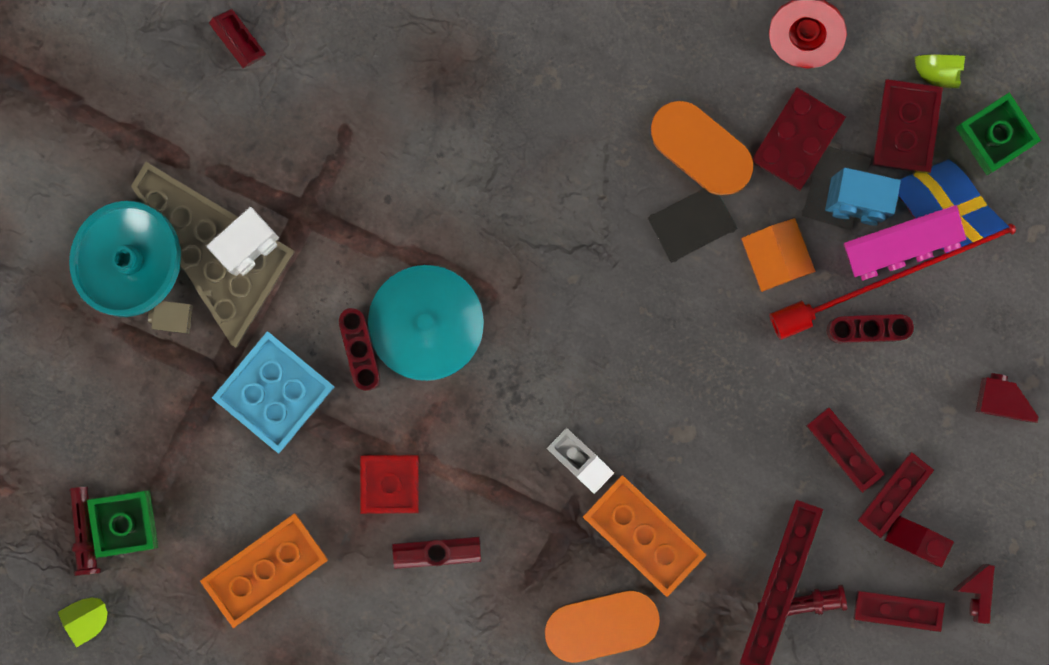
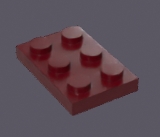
(907, 126)
(798, 139)

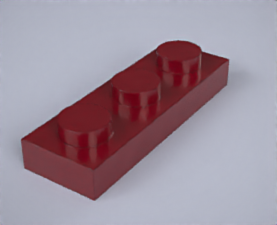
(845, 449)
(895, 495)
(899, 611)

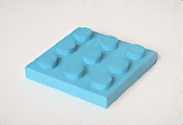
(273, 392)

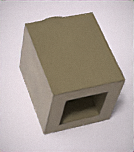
(171, 317)

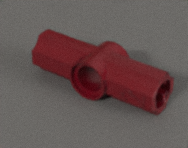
(417, 553)

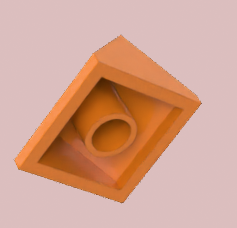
(778, 254)

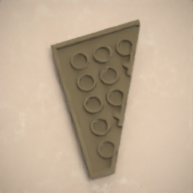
(197, 222)

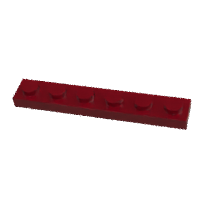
(782, 584)

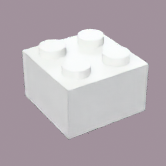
(243, 242)

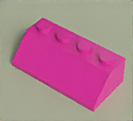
(905, 241)

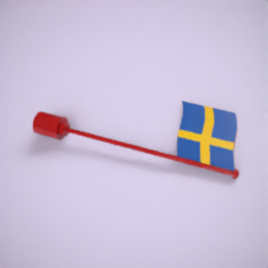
(922, 196)

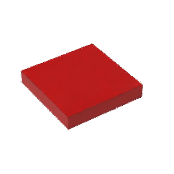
(389, 484)

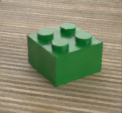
(998, 134)
(122, 524)

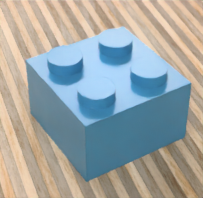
(862, 196)

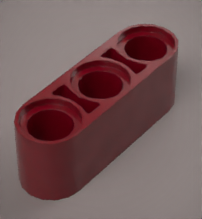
(883, 324)
(351, 337)

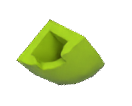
(940, 69)
(84, 619)

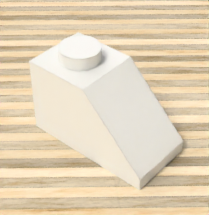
(580, 460)

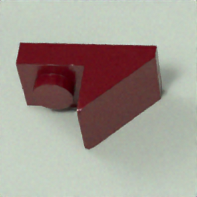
(981, 584)

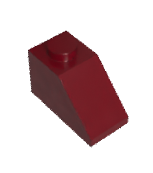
(1004, 399)
(919, 541)

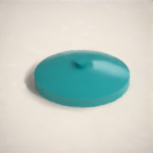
(125, 259)
(425, 322)

